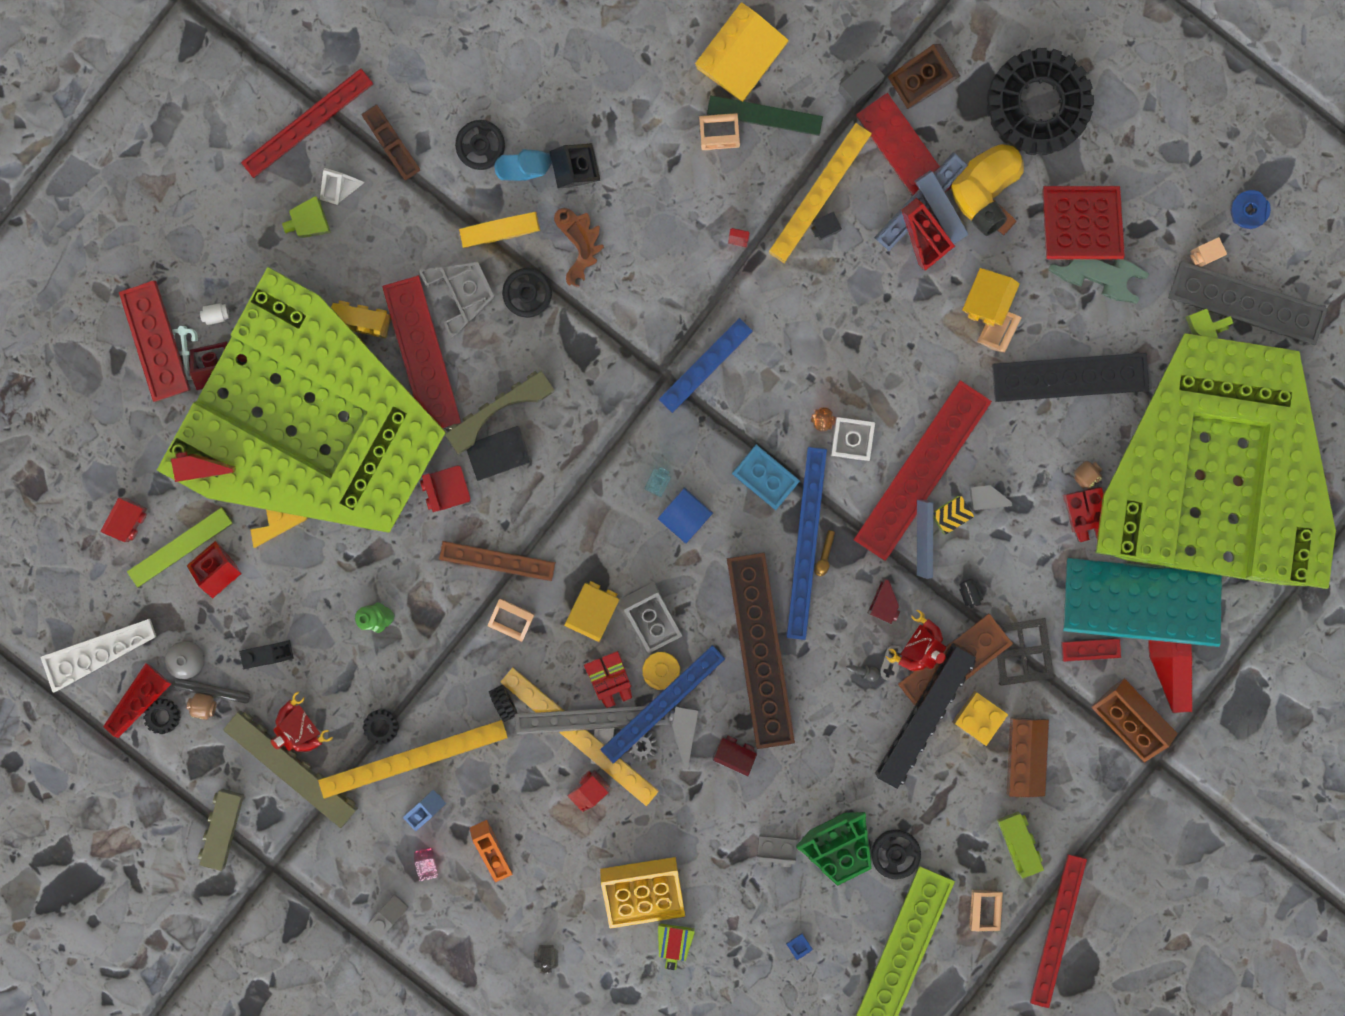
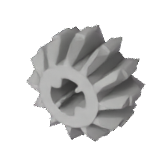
(649, 745)

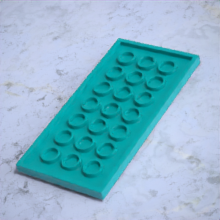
(1142, 602)

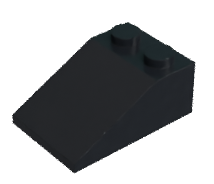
(498, 453)

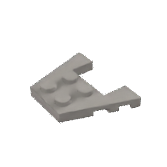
(468, 289)

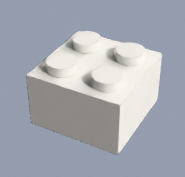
(852, 439)

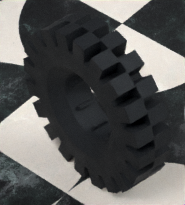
(1016, 125)

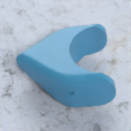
(524, 166)

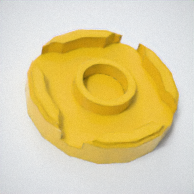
(660, 670)

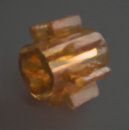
(823, 419)

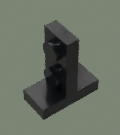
(266, 654)

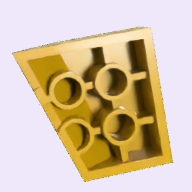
(363, 320)

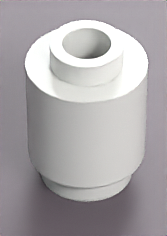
(214, 313)

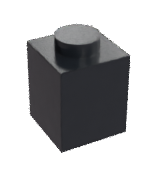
(825, 226)

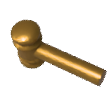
(822, 565)

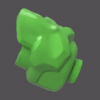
(374, 617)

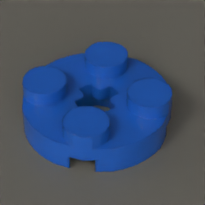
(1258, 202)

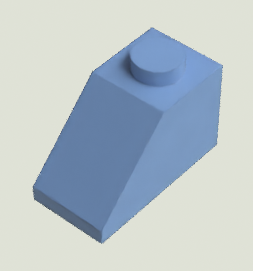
(424, 810)

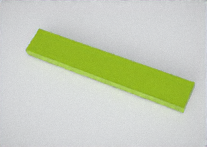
(180, 547)

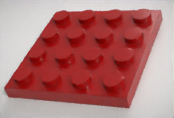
(1083, 222)

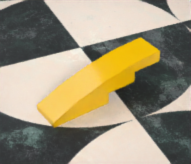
(499, 229)

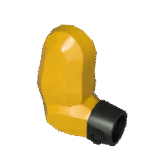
(984, 180)

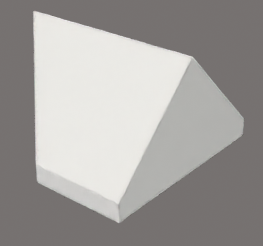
(337, 186)

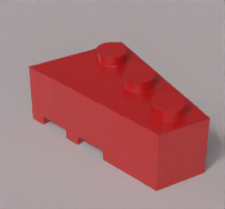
(926, 234)
(589, 791)

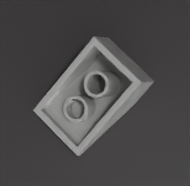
(650, 617)

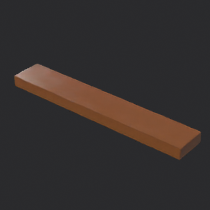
(497, 561)

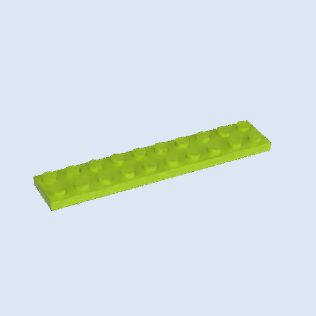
(906, 944)

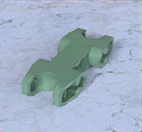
(1112, 277)

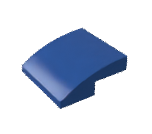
(685, 515)

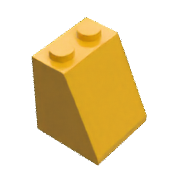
(592, 611)

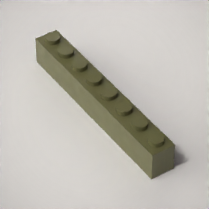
(288, 767)

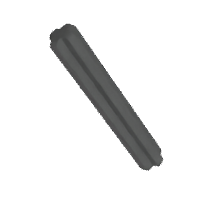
(213, 691)

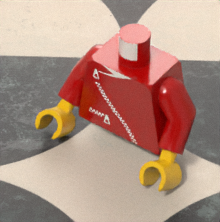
(923, 648)
(296, 729)

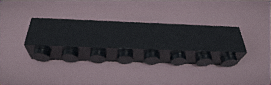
(925, 715)

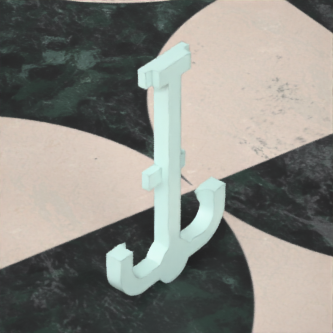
(182, 330)

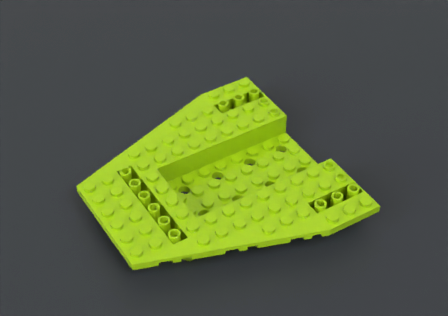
(372, 455)
(1283, 502)

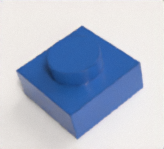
(799, 946)

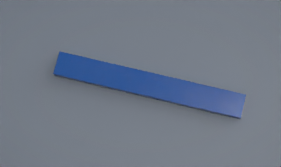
(662, 704)

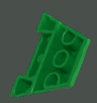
(839, 847)

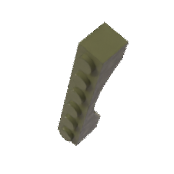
(532, 390)

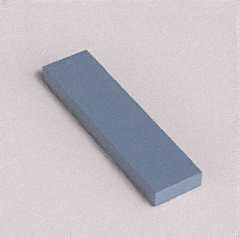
(941, 207)
(925, 539)

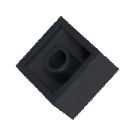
(574, 165)

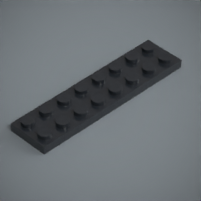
(1070, 377)

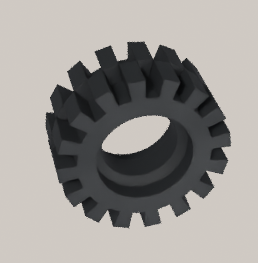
(503, 703)
(173, 716)
(369, 726)

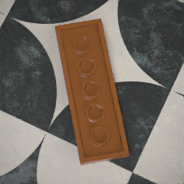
(982, 639)

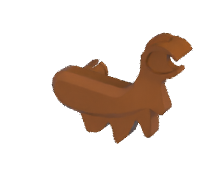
(578, 232)

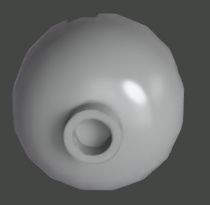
(184, 660)

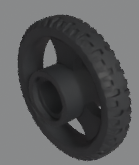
(464, 149)
(534, 277)
(891, 871)

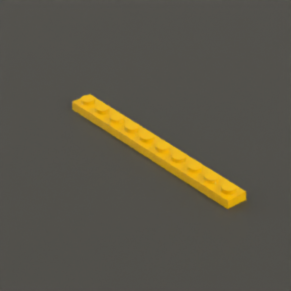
(582, 739)
(412, 759)

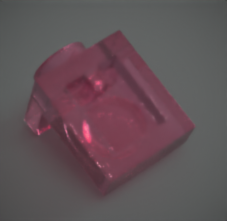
(425, 864)

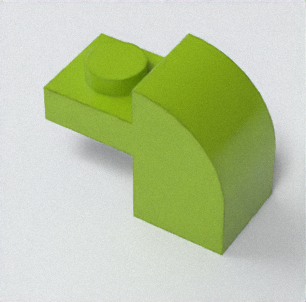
(1201, 324)

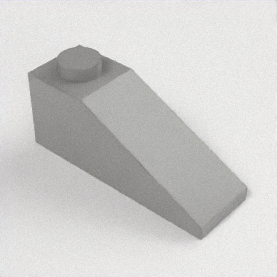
(684, 726)

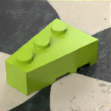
(1020, 844)

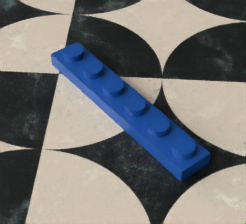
(705, 365)

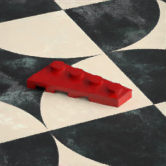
(140, 695)

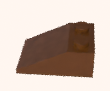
(924, 75)

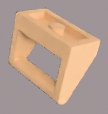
(719, 142)
(992, 335)
(514, 610)
(976, 908)

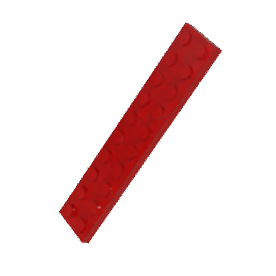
(922, 470)

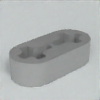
(885, 663)

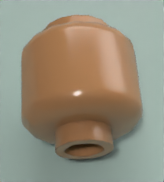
(1088, 474)
(201, 706)

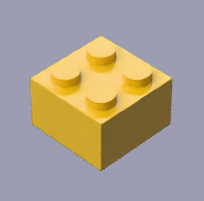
(980, 718)

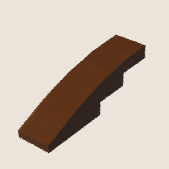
(390, 142)

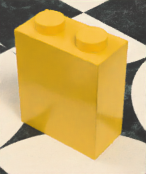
(990, 297)

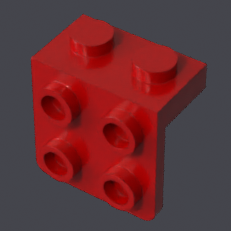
(445, 489)

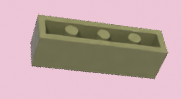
(221, 829)

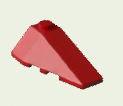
(1174, 671)

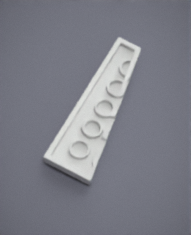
(83, 658)

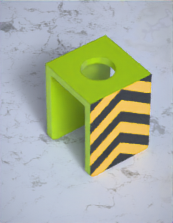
(952, 515)

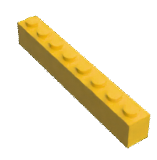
(820, 193)

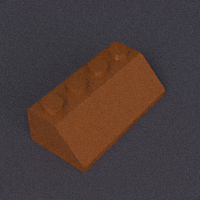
(1134, 720)
(1027, 757)

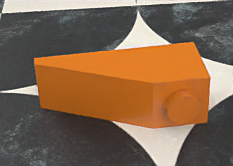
(490, 850)

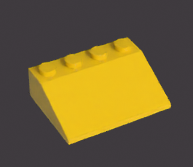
(741, 52)
(642, 892)

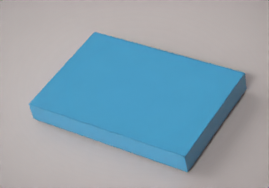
(765, 477)

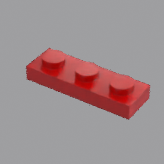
(1091, 649)

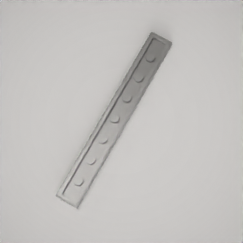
(578, 720)

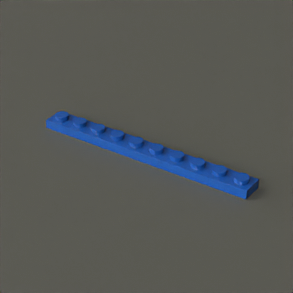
(806, 543)

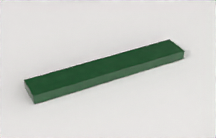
(766, 115)

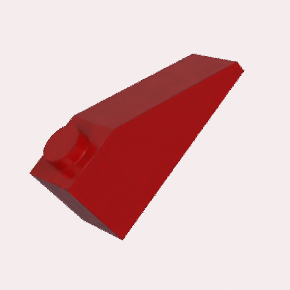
(193, 466)

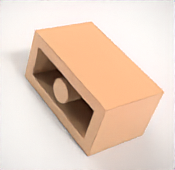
(1208, 252)

